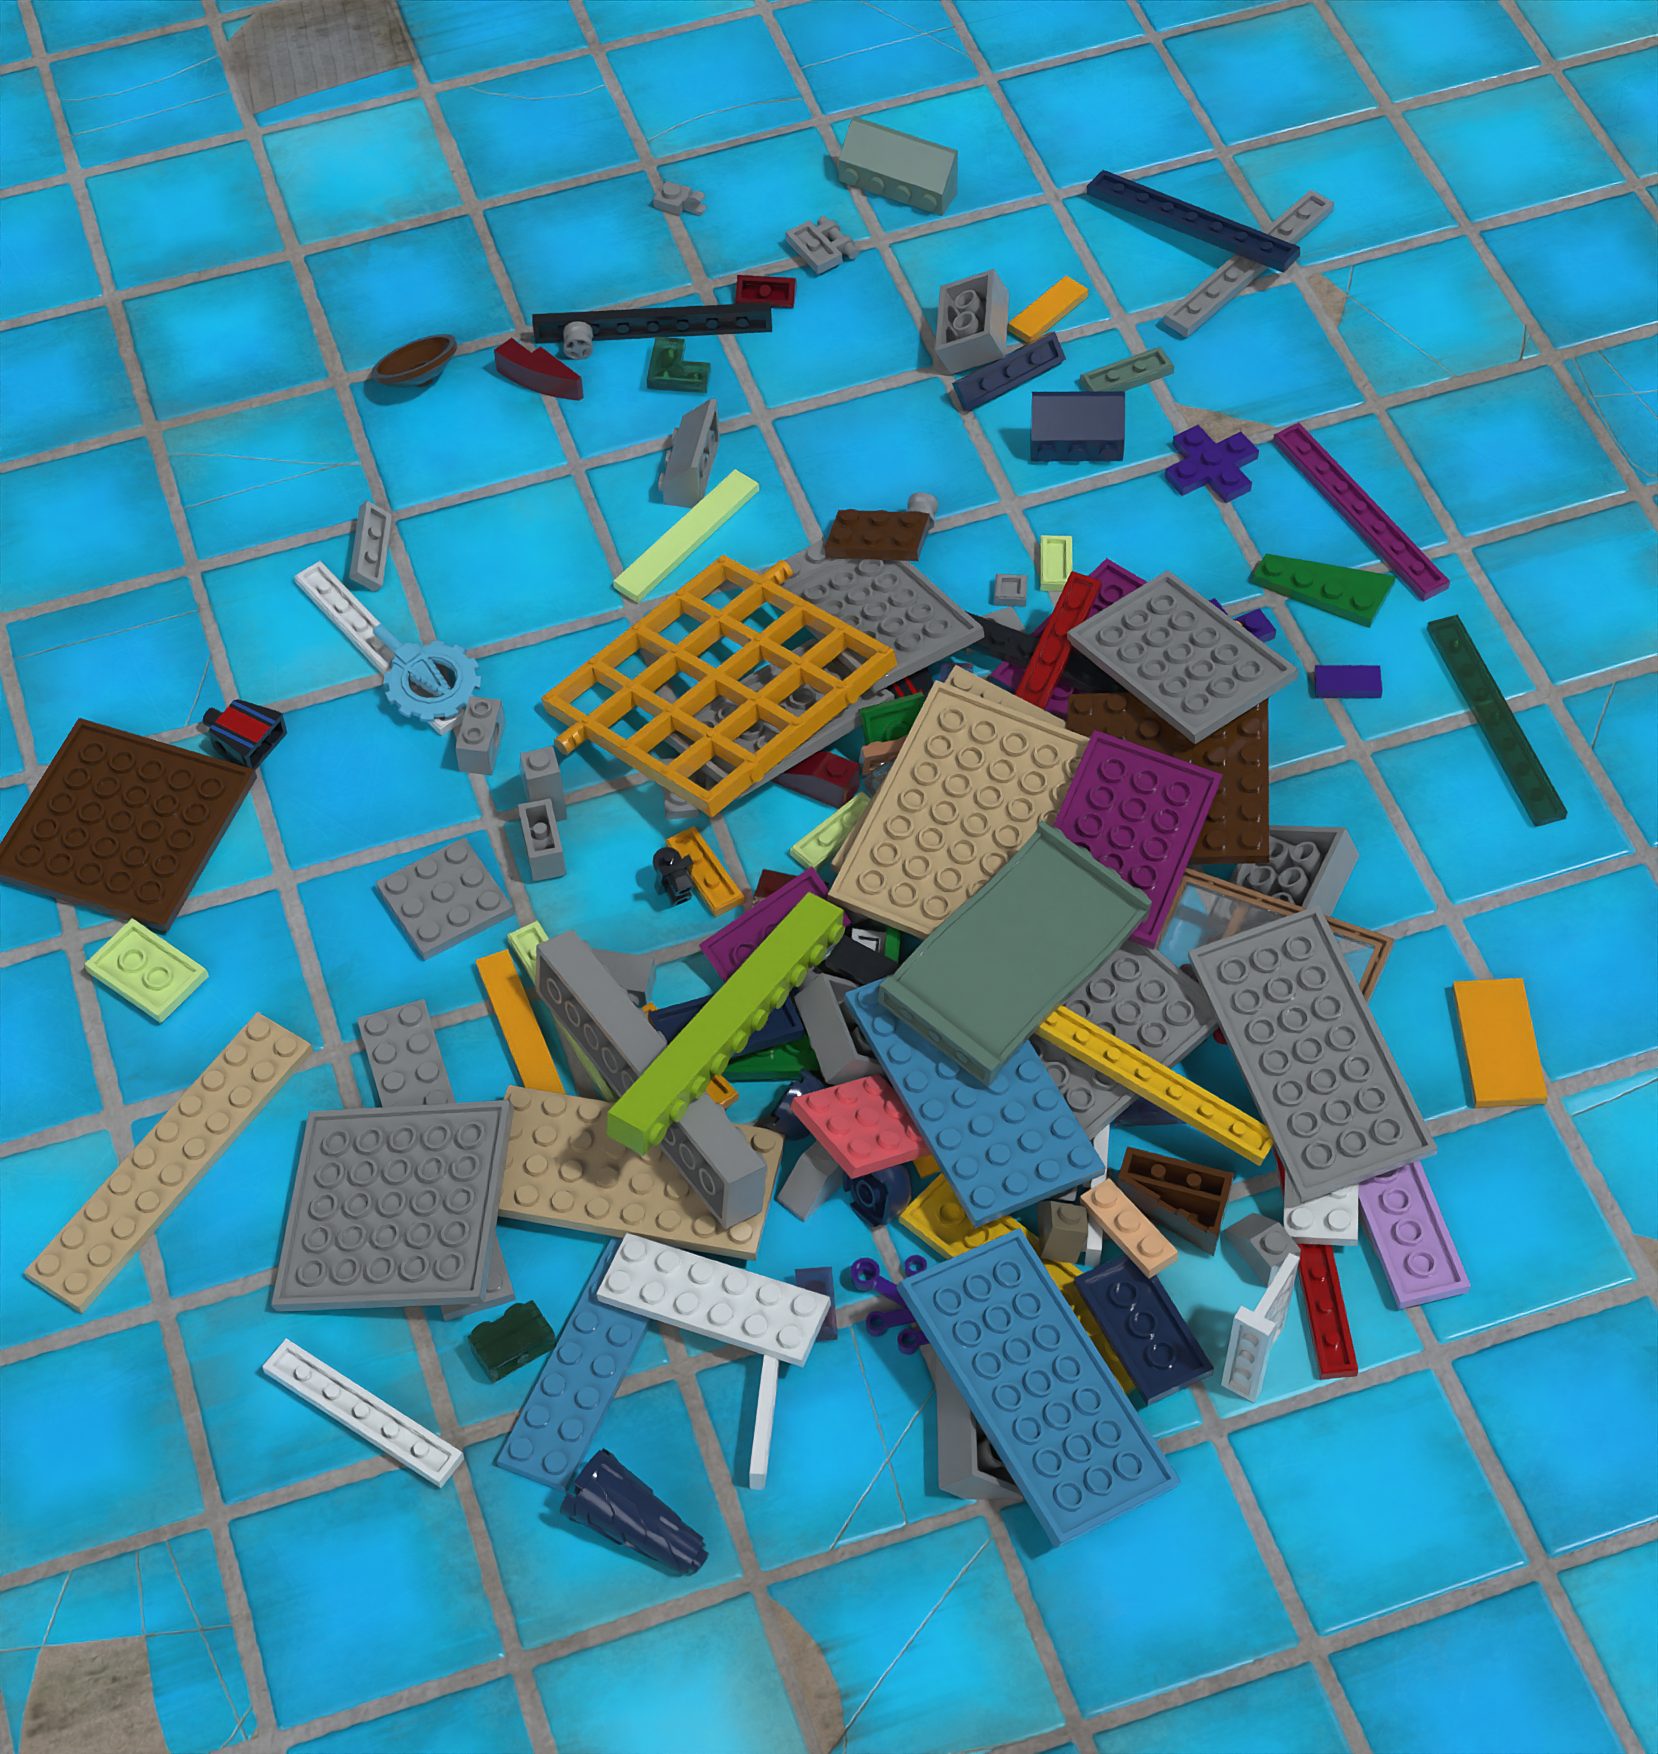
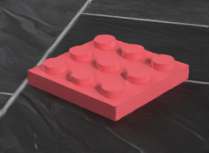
(861, 1125)

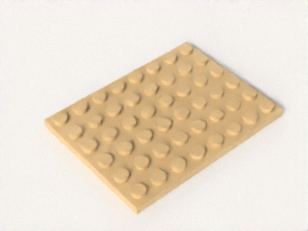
(954, 809)

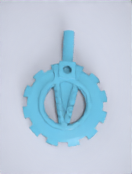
(418, 665)

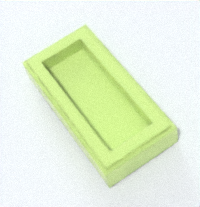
(1055, 562)

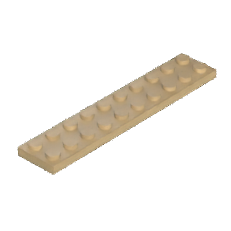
(168, 1163)

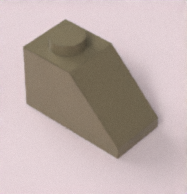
(1061, 1230)

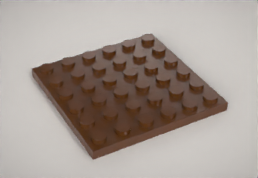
(1239, 815)
(123, 824)

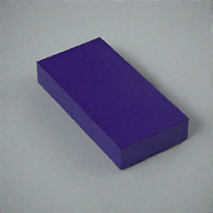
(1348, 681)

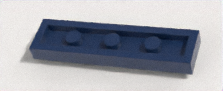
(1009, 371)

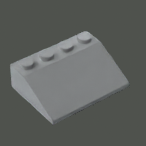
(1304, 868)

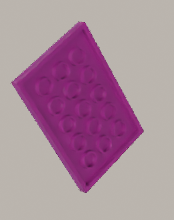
(1138, 818)

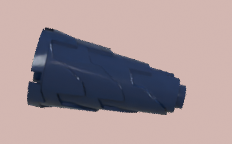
(629, 1514)

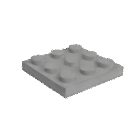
(444, 898)

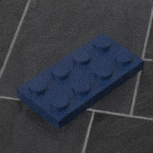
(781, 1026)
(1143, 1329)

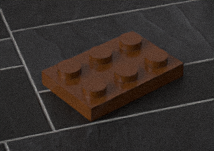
(877, 535)

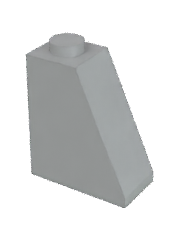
(543, 779)

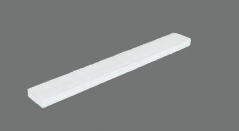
(358, 627)

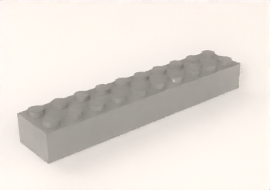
(622, 1046)

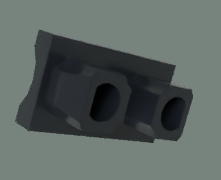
(673, 875)

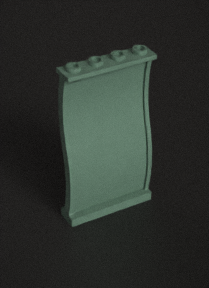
(1014, 952)

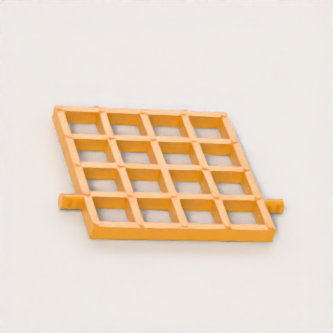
(717, 681)

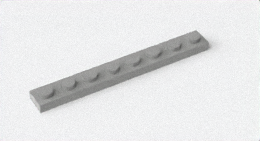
(1240, 271)

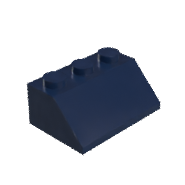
(1077, 426)

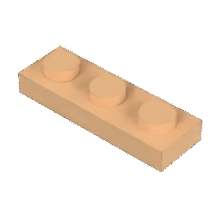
(1129, 1228)

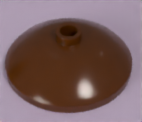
(416, 362)

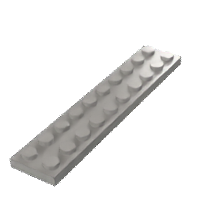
(411, 1073)

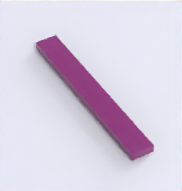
(1361, 512)

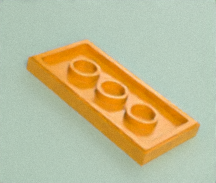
(1499, 1043)

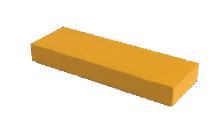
(1048, 309)
(708, 874)

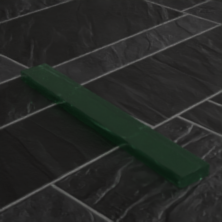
(1497, 721)

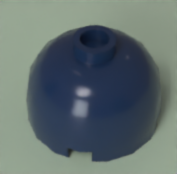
(787, 1122)
(880, 1195)

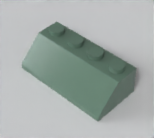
(899, 166)

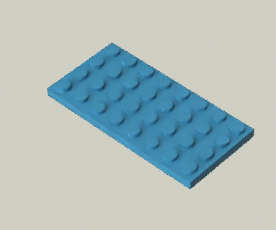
(994, 1142)
(1038, 1387)

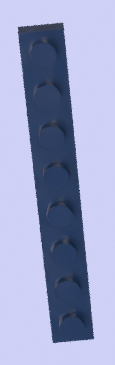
(1194, 221)

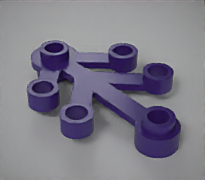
(894, 1318)

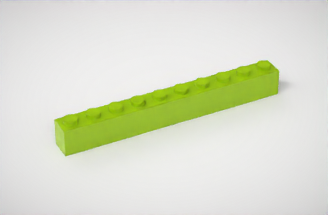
(724, 1024)

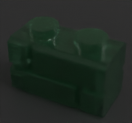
(511, 1340)

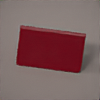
(763, 289)

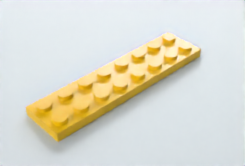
(945, 1227)

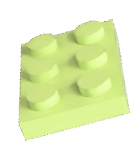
(146, 970)

